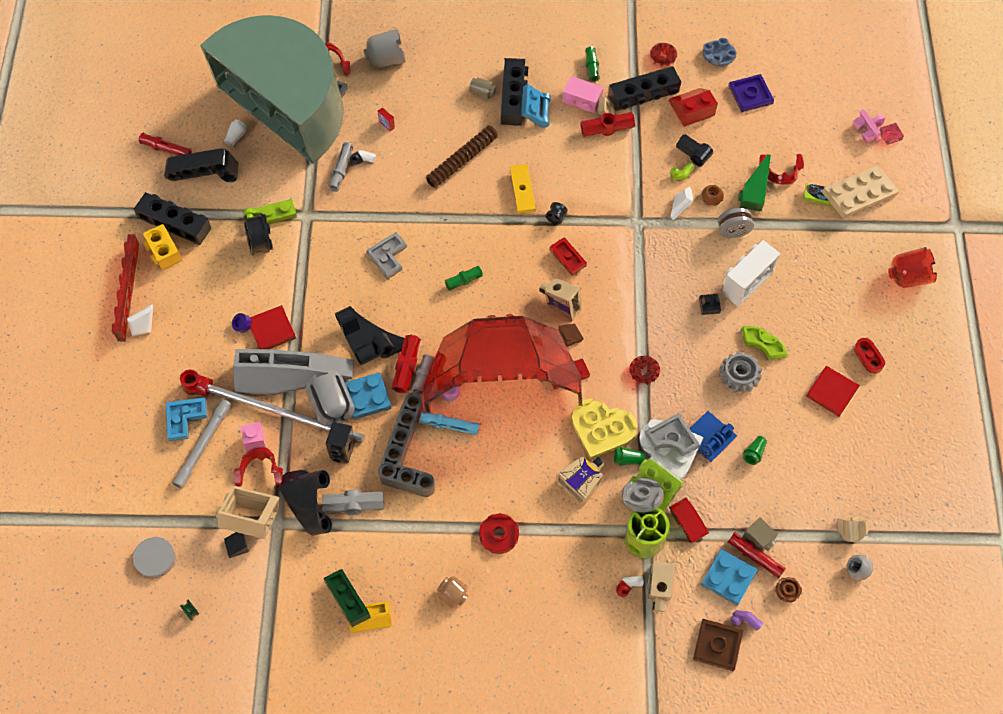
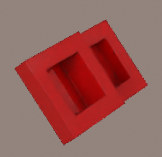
(689, 519)

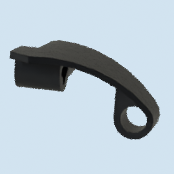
(300, 493)

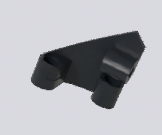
(366, 338)

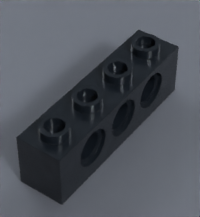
(644, 88)
(512, 91)
(147, 211)

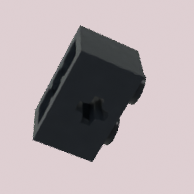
(340, 442)

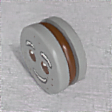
(735, 223)

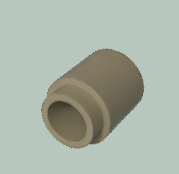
(482, 88)

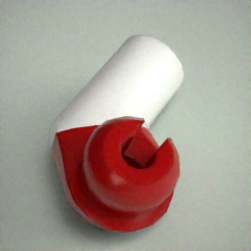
(627, 583)

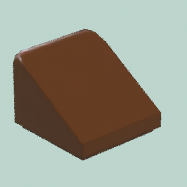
(570, 334)

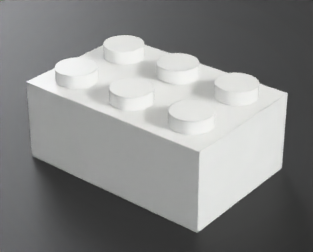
(750, 272)

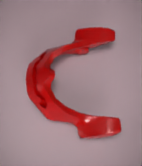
(345, 64)
(784, 178)
(260, 453)

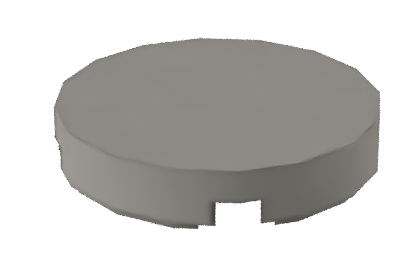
(642, 495)
(154, 557)

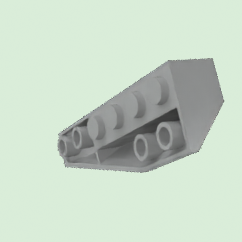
(282, 370)

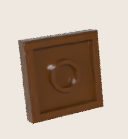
(718, 645)

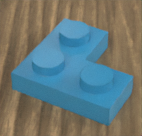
(179, 413)

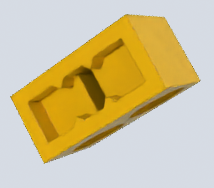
(163, 246)

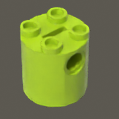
(646, 532)

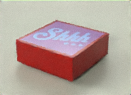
(386, 119)

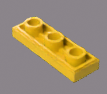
(522, 189)

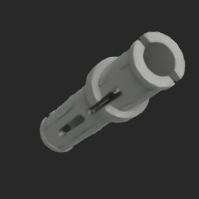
(338, 172)

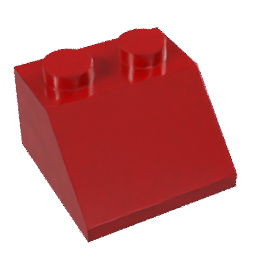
(694, 106)

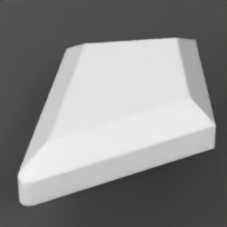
(681, 202)
(141, 322)

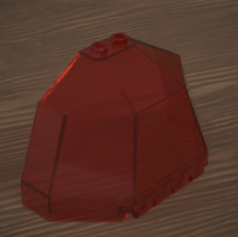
(505, 348)

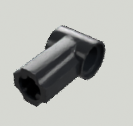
(698, 152)

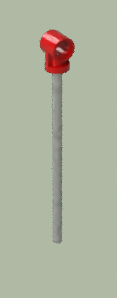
(204, 386)

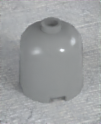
(384, 49)

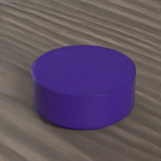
(241, 322)

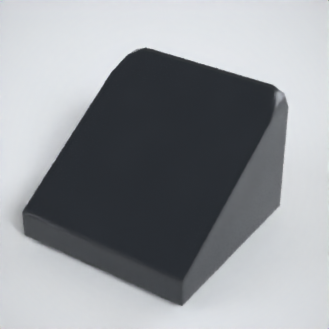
(236, 544)

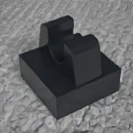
(709, 304)

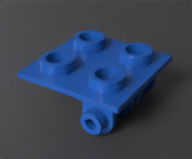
(714, 433)

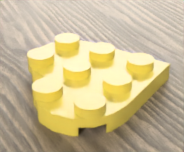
(602, 428)

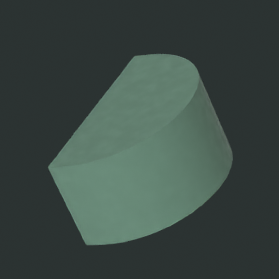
(281, 78)

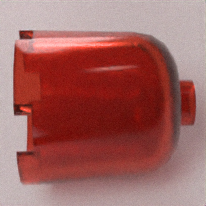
(913, 268)

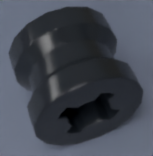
(556, 213)

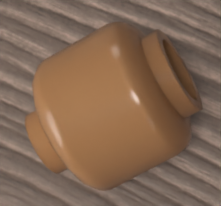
(452, 591)

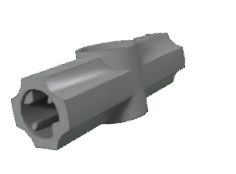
(352, 502)

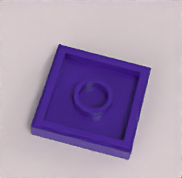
(751, 93)

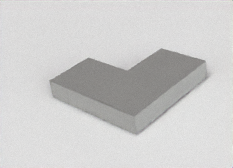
(383, 254)

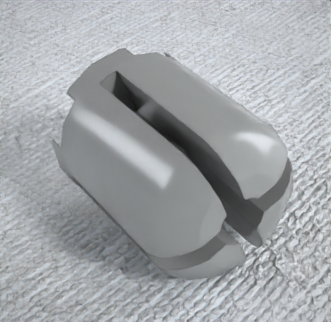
(330, 398)

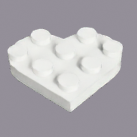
(668, 457)

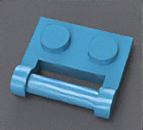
(531, 104)

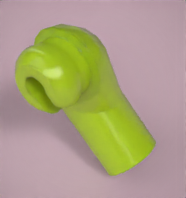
(677, 174)

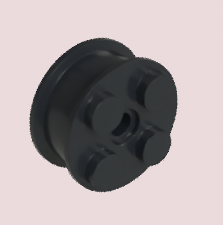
(258, 233)

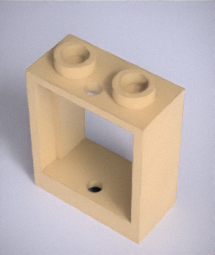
(250, 499)

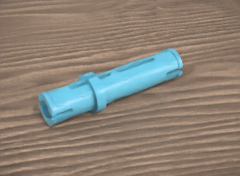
(442, 421)

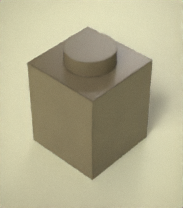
(761, 535)

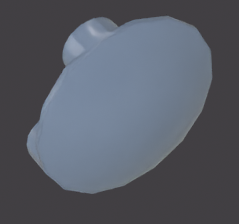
(719, 52)

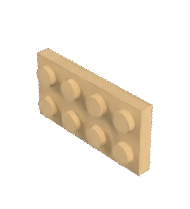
(860, 191)

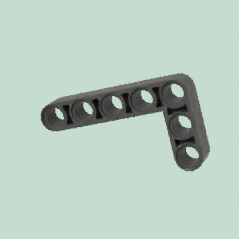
(401, 448)

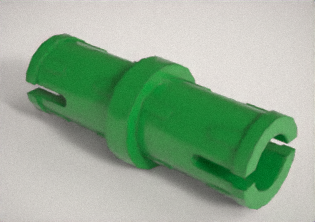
(592, 64)
(463, 278)

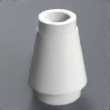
(235, 132)

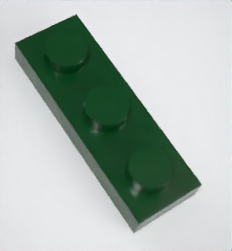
(347, 598)

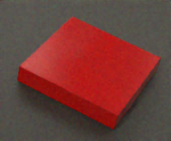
(271, 328)
(832, 391)

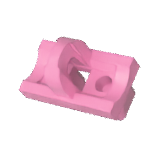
(871, 124)

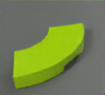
(768, 344)

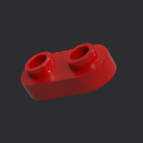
(869, 356)

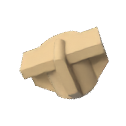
(853, 528)

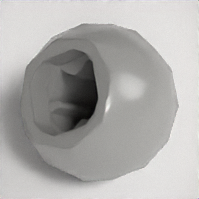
(859, 567)

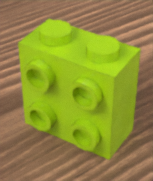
(668, 481)

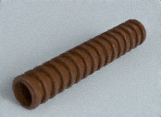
(461, 156)

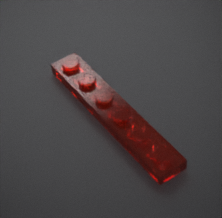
(126, 281)

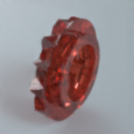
(667, 49)
(641, 362)

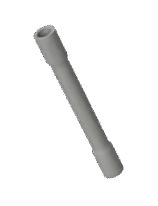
(185, 471)

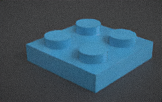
(368, 395)
(729, 577)

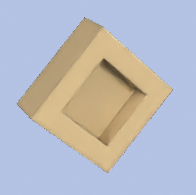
(605, 106)

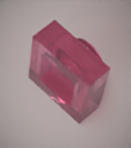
(891, 133)

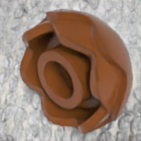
(711, 199)
(791, 584)

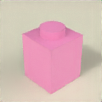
(253, 436)

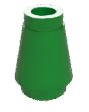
(754, 452)
(626, 456)

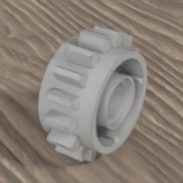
(737, 381)

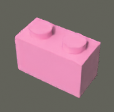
(582, 94)

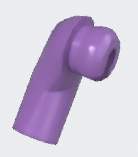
(746, 616)

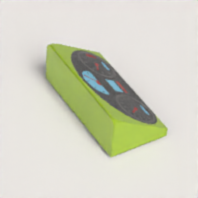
(814, 194)

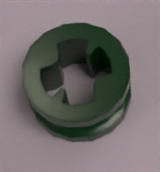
(189, 609)

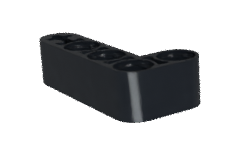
(202, 164)

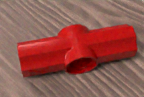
(614, 122)
(406, 364)

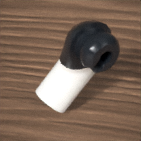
(361, 156)

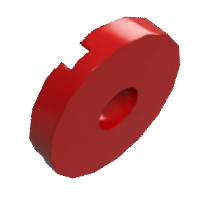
(502, 544)

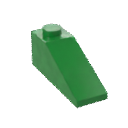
(755, 188)

